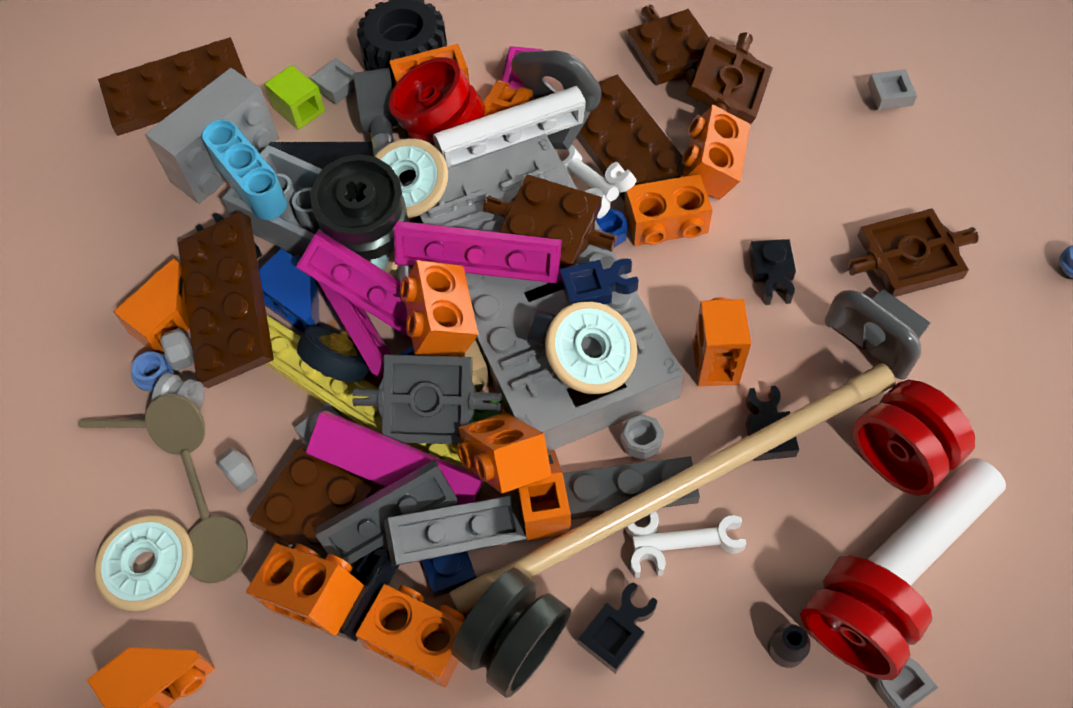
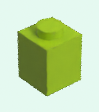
(295, 97)

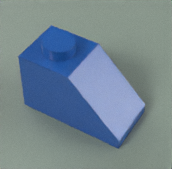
(290, 291)

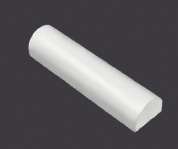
(511, 126)
(940, 520)

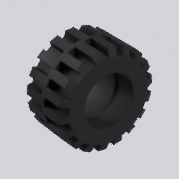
(398, 31)

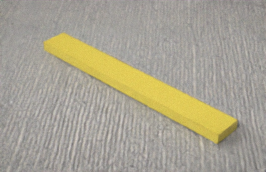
(336, 392)

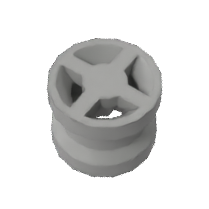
(172, 384)

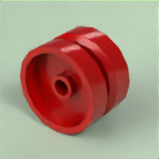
(434, 99)
(914, 437)
(867, 617)

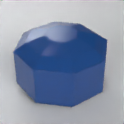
(614, 223)

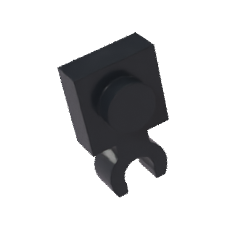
(773, 264)
(766, 414)
(614, 633)

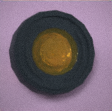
(332, 354)

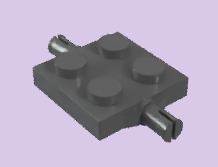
(426, 398)

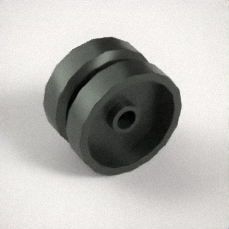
(359, 204)
(510, 631)

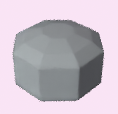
(177, 349)
(642, 436)
(237, 469)

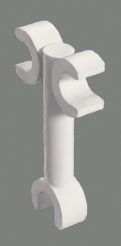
(608, 188)
(649, 544)

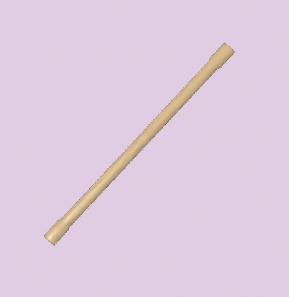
(853, 392)

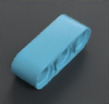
(245, 169)

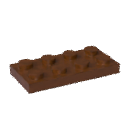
(160, 87)
(628, 134)
(225, 300)

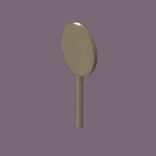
(170, 421)
(216, 541)

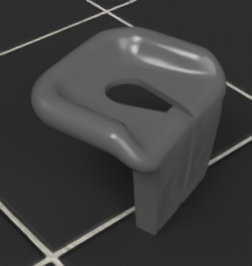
(569, 71)
(880, 326)

